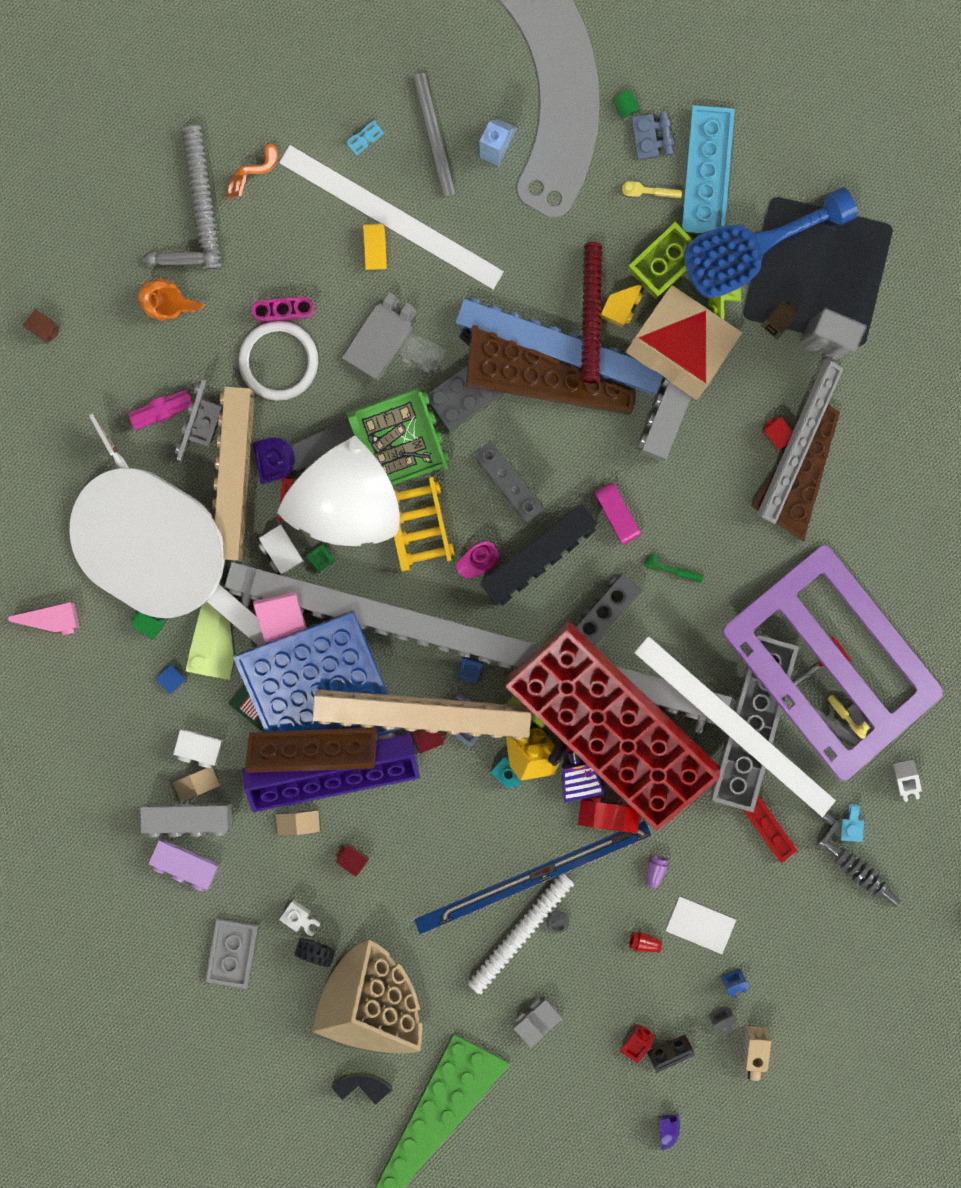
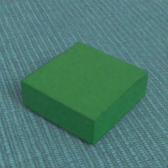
(320, 558)

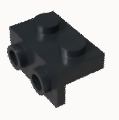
(670, 1053)

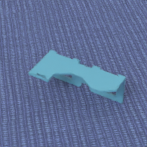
(361, 140)

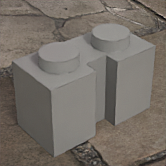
(537, 1021)

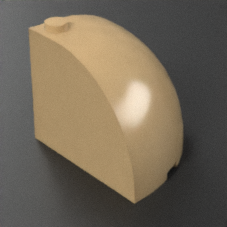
(370, 1003)

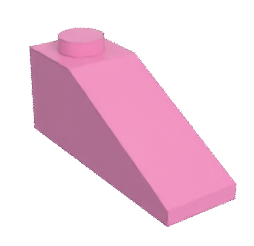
(55, 619)

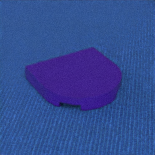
(273, 459)

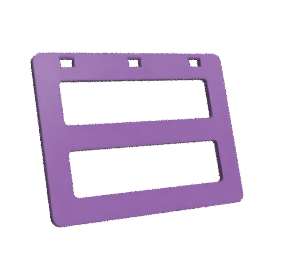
(784, 598)

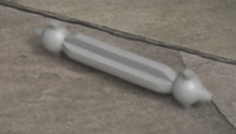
(180, 258)

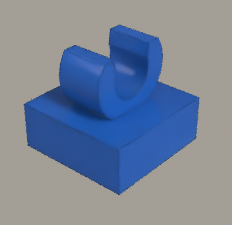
(735, 982)

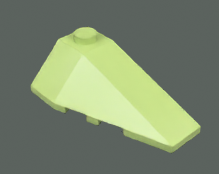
(211, 645)

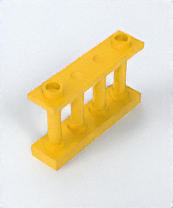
(402, 538)

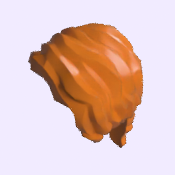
(164, 300)

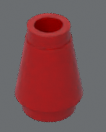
(644, 943)

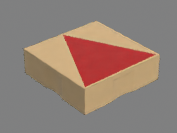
(684, 342)

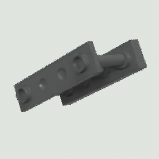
(508, 482)

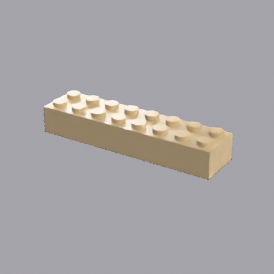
(233, 469)

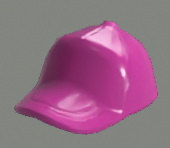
(478, 559)

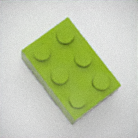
(662, 261)

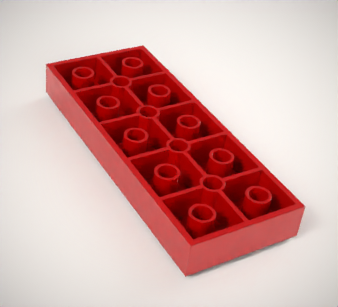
(613, 726)

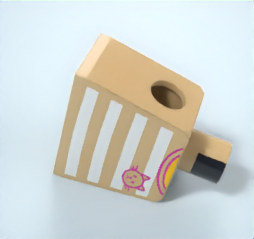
(756, 1051)

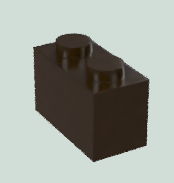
(780, 319)

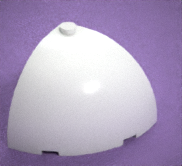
(343, 498)

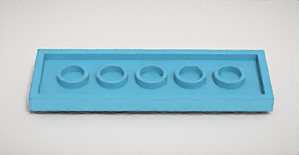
(707, 169)

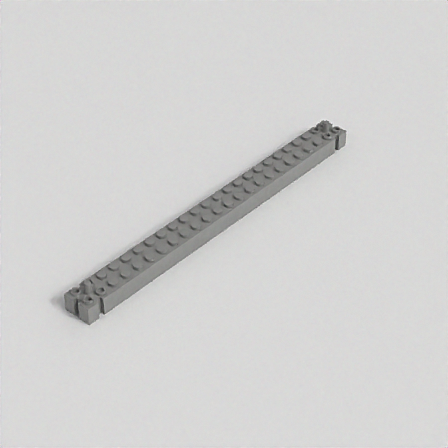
(385, 618)

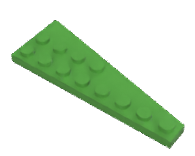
(452, 1092)

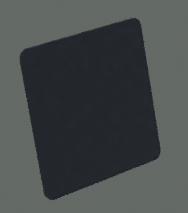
(820, 268)

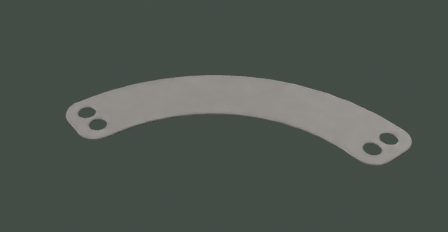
(567, 101)

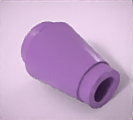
(656, 870)

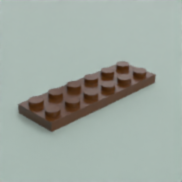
(311, 750)

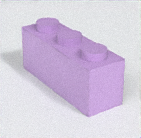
(183, 865)

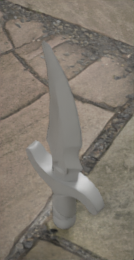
(838, 727)

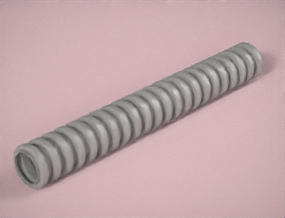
(201, 193)

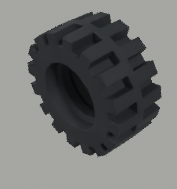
(314, 952)

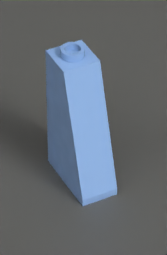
(496, 141)

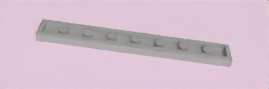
(800, 441)

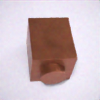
(42, 326)

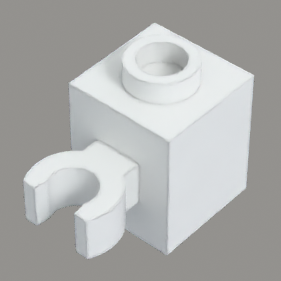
(907, 779)
(296, 916)

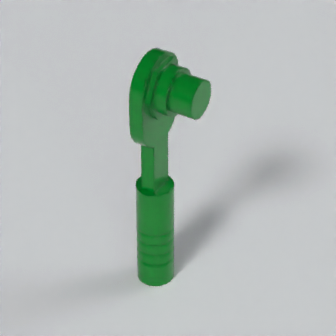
(652, 563)

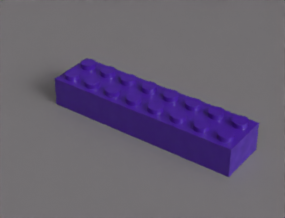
(393, 764)

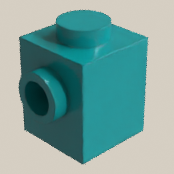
(505, 774)

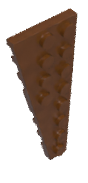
(514, 370)

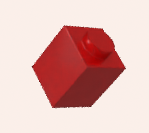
(777, 433)

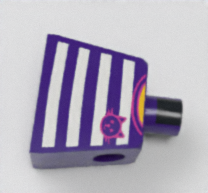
(579, 779)

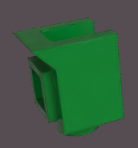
(147, 624)

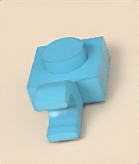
(852, 827)

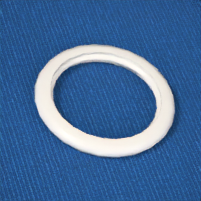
(302, 385)

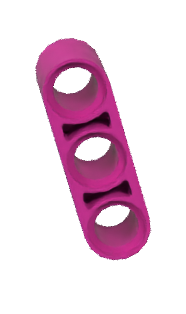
(273, 305)
(617, 513)

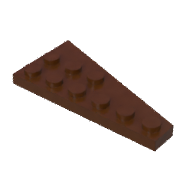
(803, 494)

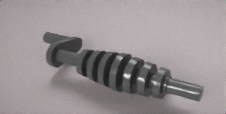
(855, 867)

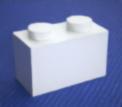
(281, 550)
(198, 748)

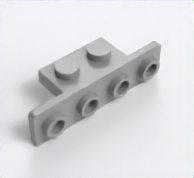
(201, 422)

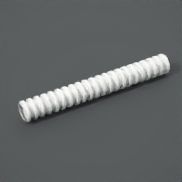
(520, 933)

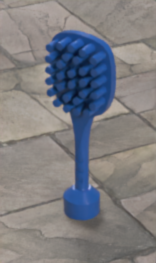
(733, 255)

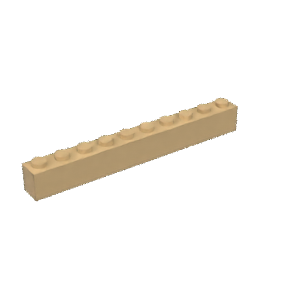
(421, 713)

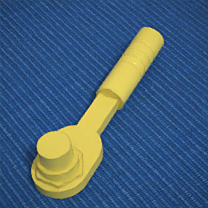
(636, 189)
(860, 730)

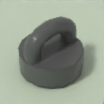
(557, 921)

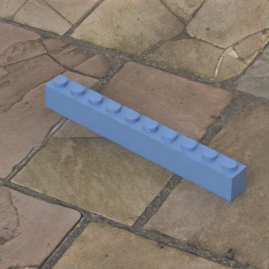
(556, 344)

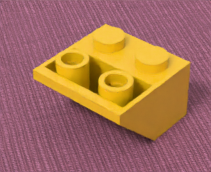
(530, 755)

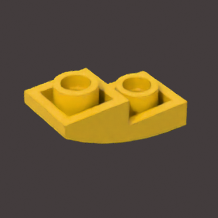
(374, 246)

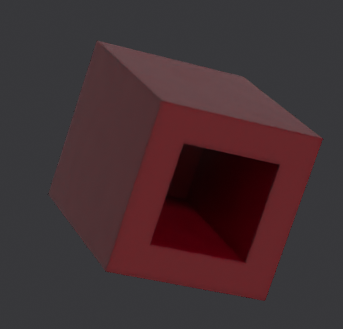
(427, 741)
(351, 859)

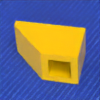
(619, 306)

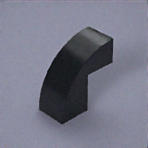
(372, 1085)

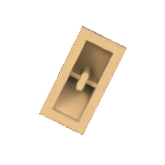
(196, 784)
(298, 823)

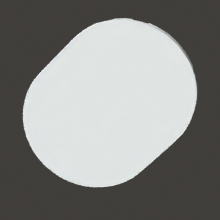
(146, 542)

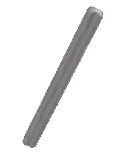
(434, 134)

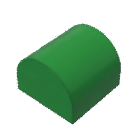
(626, 104)

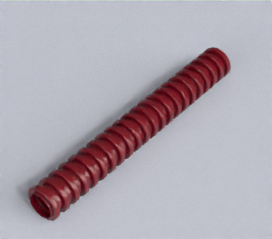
(591, 315)

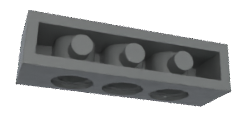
(629, 592)

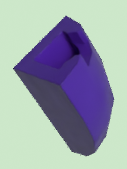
(669, 1130)

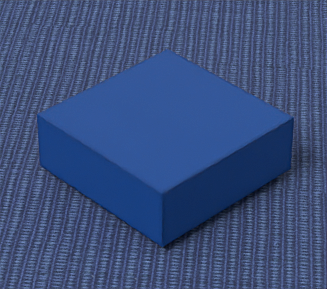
(470, 670)
(171, 679)

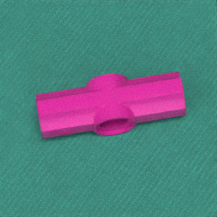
(160, 409)

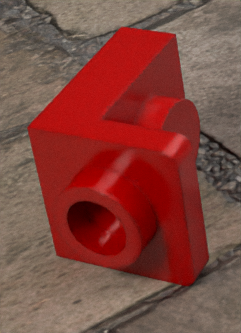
(637, 1043)

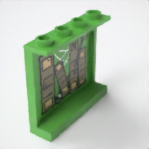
(401, 435)

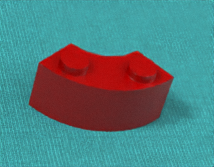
(608, 816)

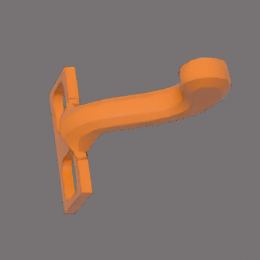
(270, 160)

